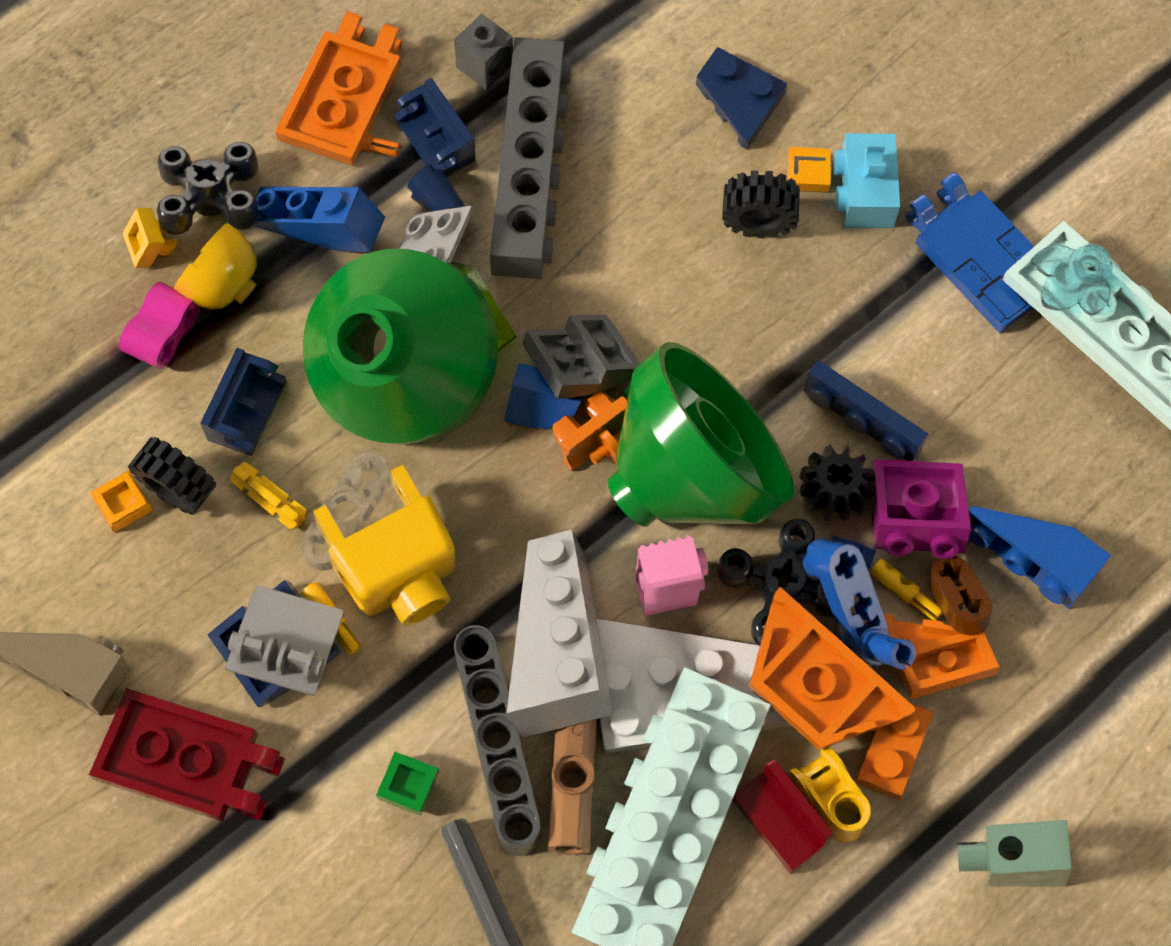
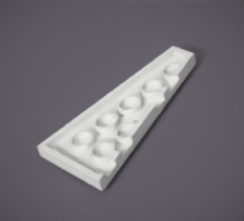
(645, 667)

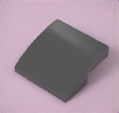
(582, 357)

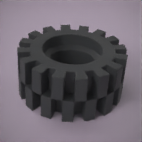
(761, 204)
(172, 475)

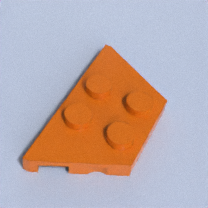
(819, 680)

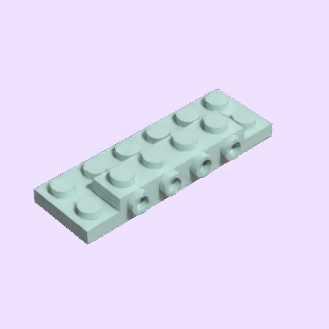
(1124, 339)
(670, 815)

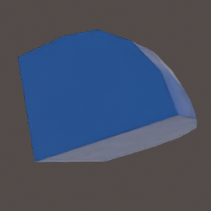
(534, 403)

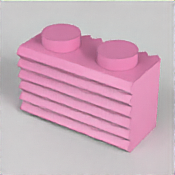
(670, 575)

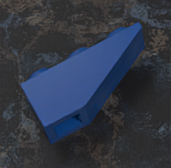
(321, 216)
(1045, 552)

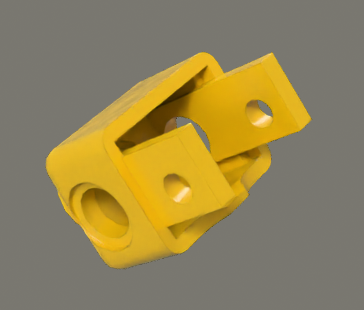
(395, 558)

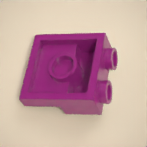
(920, 508)

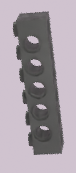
(512, 251)

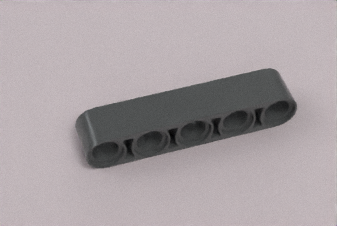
(500, 761)

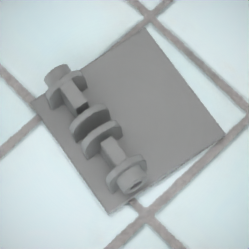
(437, 232)
(284, 640)

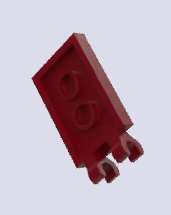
(183, 757)

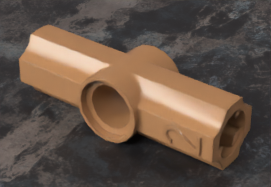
(572, 806)

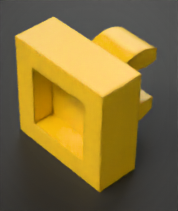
(146, 238)

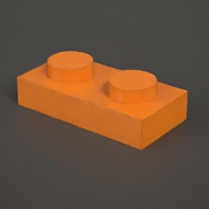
(894, 754)

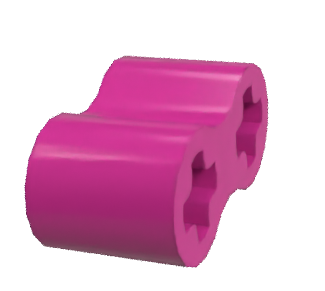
(159, 325)

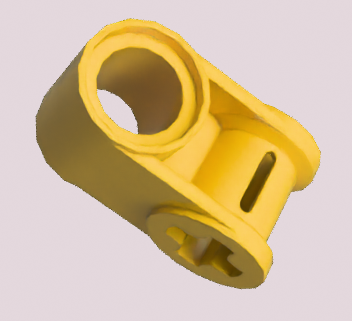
(830, 787)

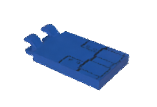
(973, 249)

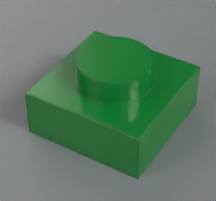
(407, 783)

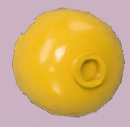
(220, 271)

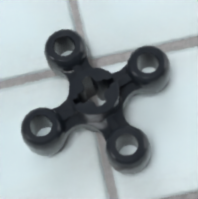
(208, 188)
(767, 576)

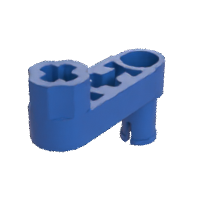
(843, 577)

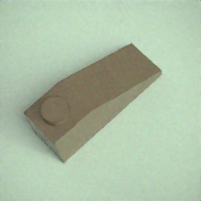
(68, 665)

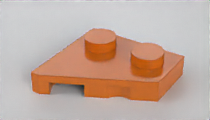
(942, 656)

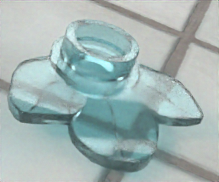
(1070, 281)

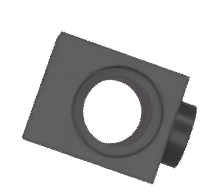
(484, 51)

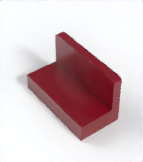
(783, 817)

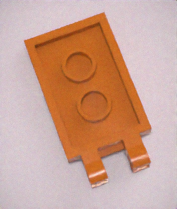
(341, 90)

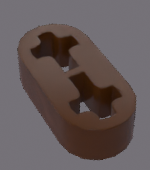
(968, 592)

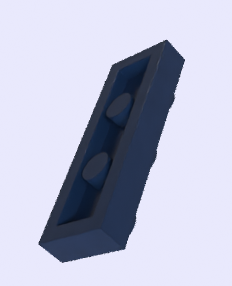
(864, 412)

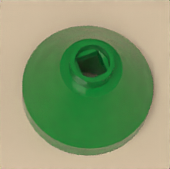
(435, 351)
(694, 447)

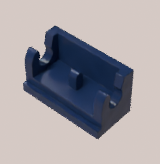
(435, 129)
(243, 402)

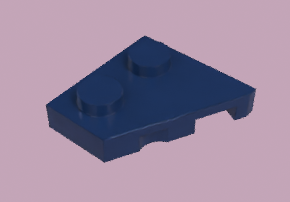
(740, 93)

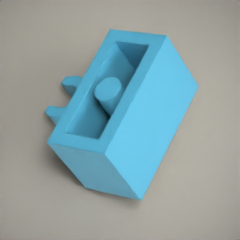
(868, 180)

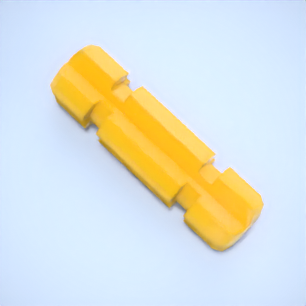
(268, 496)

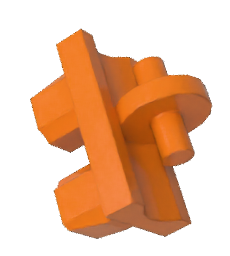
(597, 437)

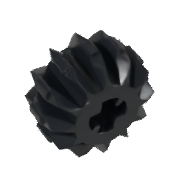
(837, 497)

